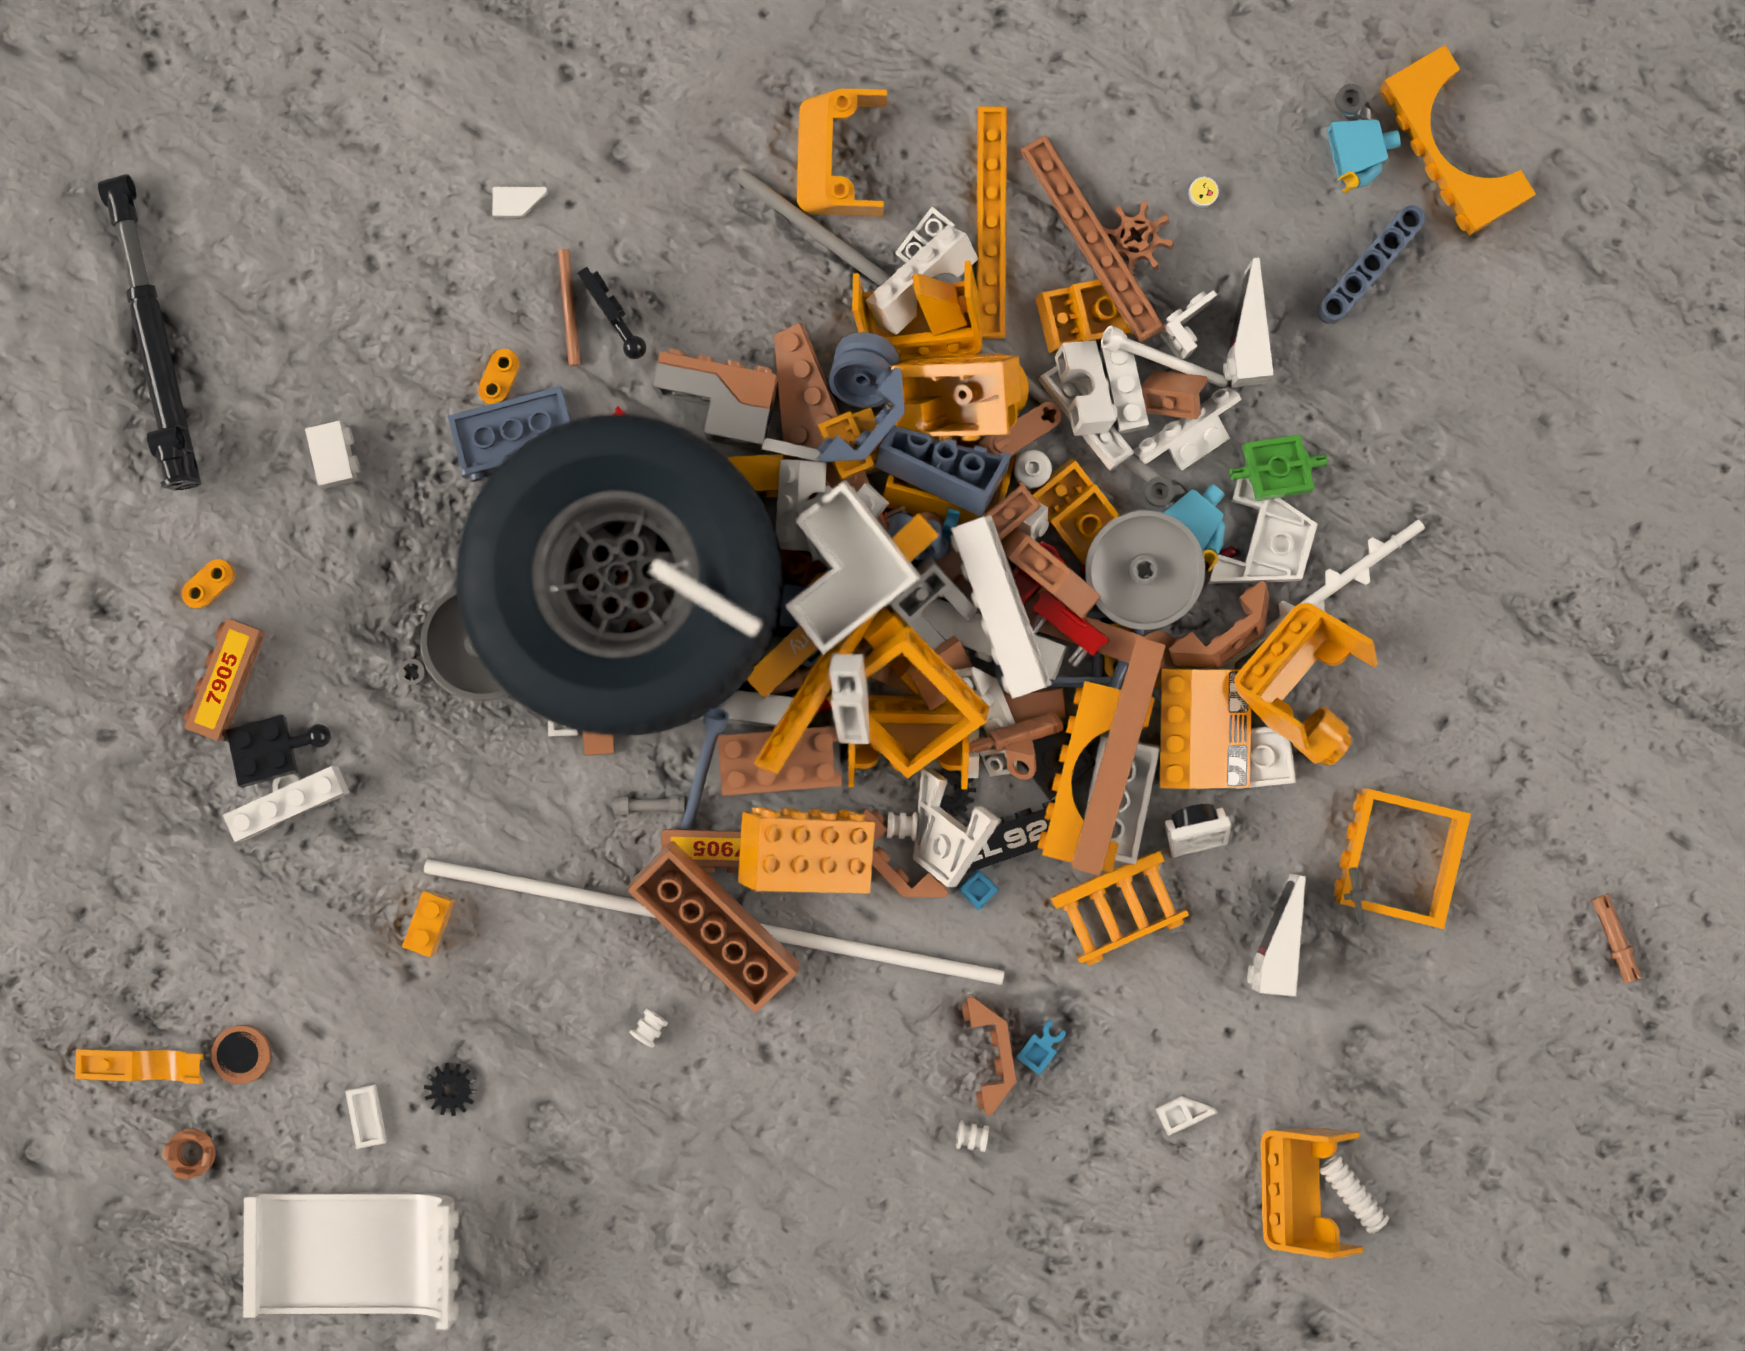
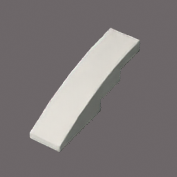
(754, 709)

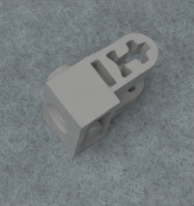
(922, 592)

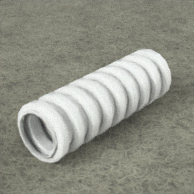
(1354, 1194)

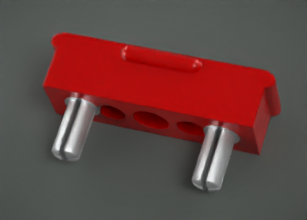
(1070, 624)

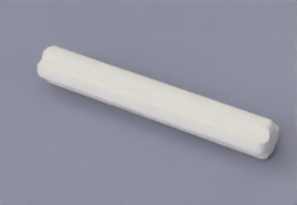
(705, 597)

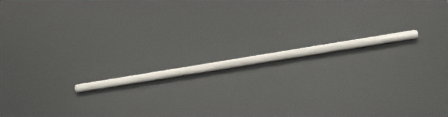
(780, 934)

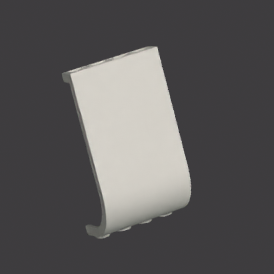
(350, 1254)

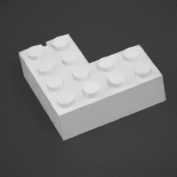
(865, 565)

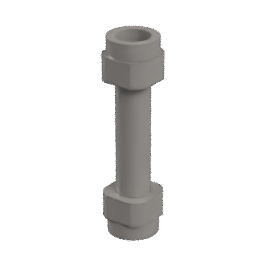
(624, 805)

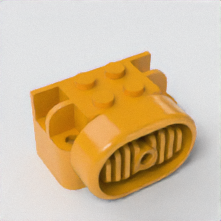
(963, 395)

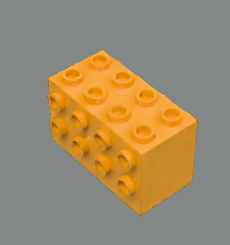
(806, 851)

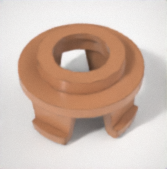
(173, 1153)

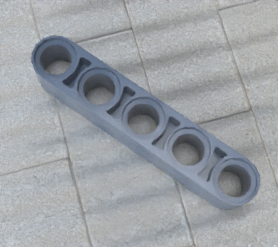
(1380, 254)

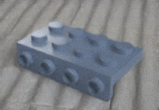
(495, 431)

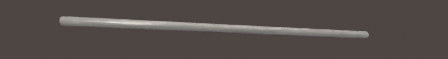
(880, 277)

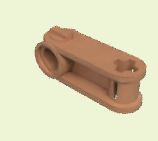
(1025, 431)

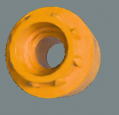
(1326, 737)

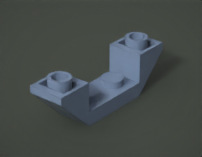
(891, 390)

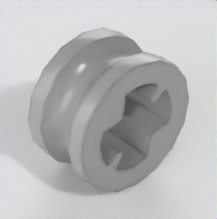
(403, 673)

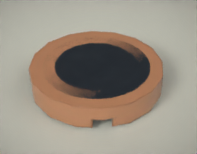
(241, 1054)

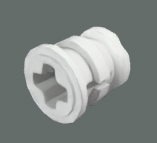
(902, 825)
(649, 1028)
(972, 1136)

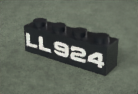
(1013, 837)

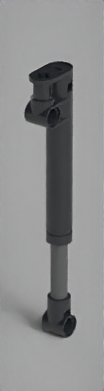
(172, 440)

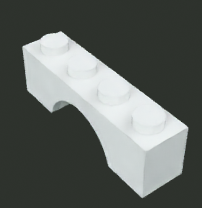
(895, 300)
(286, 803)

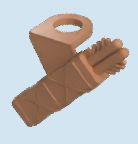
(1018, 741)

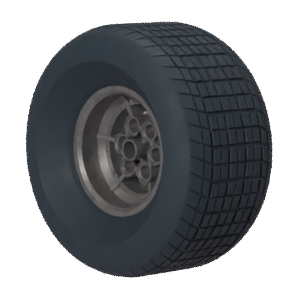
(558, 499)

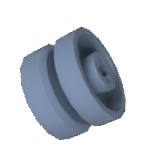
(857, 365)

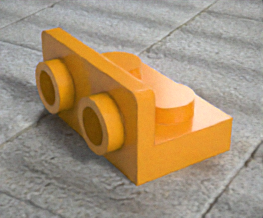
(849, 430)

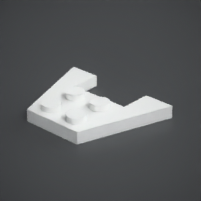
(1277, 544)
(942, 842)

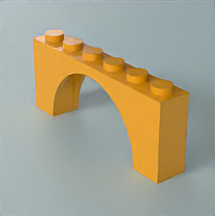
(1473, 198)
(1093, 718)

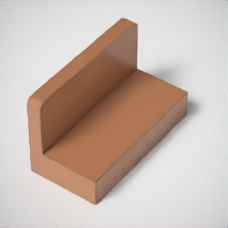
(1173, 394)

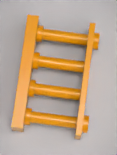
(1096, 889)

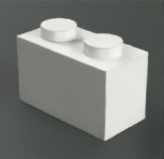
(332, 454)

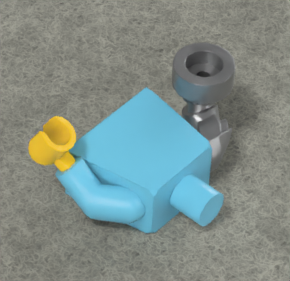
(1358, 144)
(1193, 510)

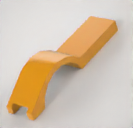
(138, 1065)

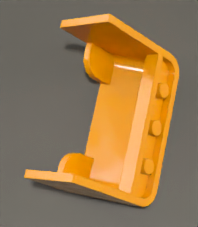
(816, 189)
(916, 337)
(1288, 655)
(913, 728)
(1292, 1192)

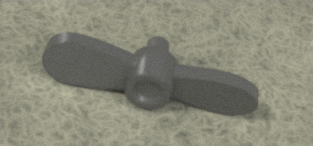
(1357, 894)

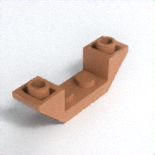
(1050, 572)
(1191, 652)
(927, 886)
(992, 1092)

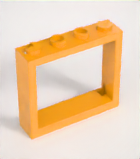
(945, 679)
(1449, 864)

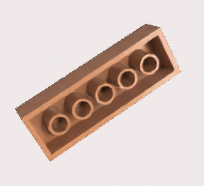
(714, 926)

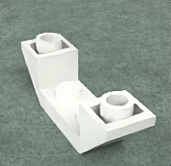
(998, 715)

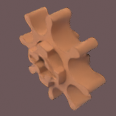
(1143, 228)

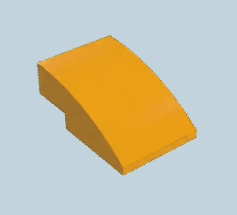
(1077, 314)
(1074, 507)

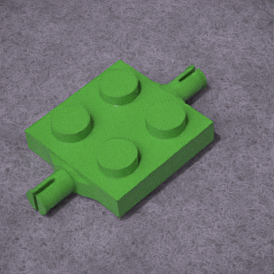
(1278, 467)

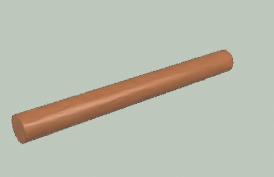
(569, 307)

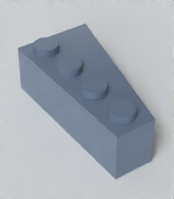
(944, 468)

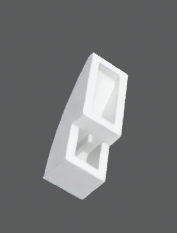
(850, 698)

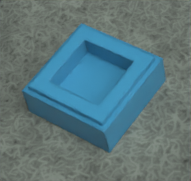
(978, 889)

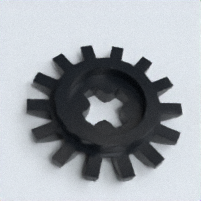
(961, 794)
(450, 1076)

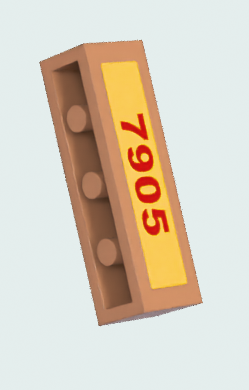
(224, 679)
(707, 847)

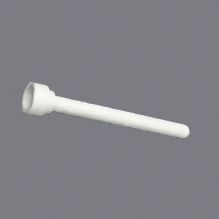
(1114, 339)

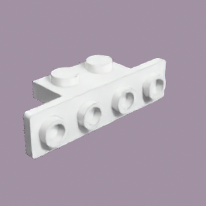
(1191, 438)

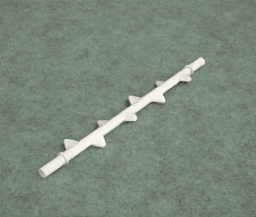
(1335, 581)

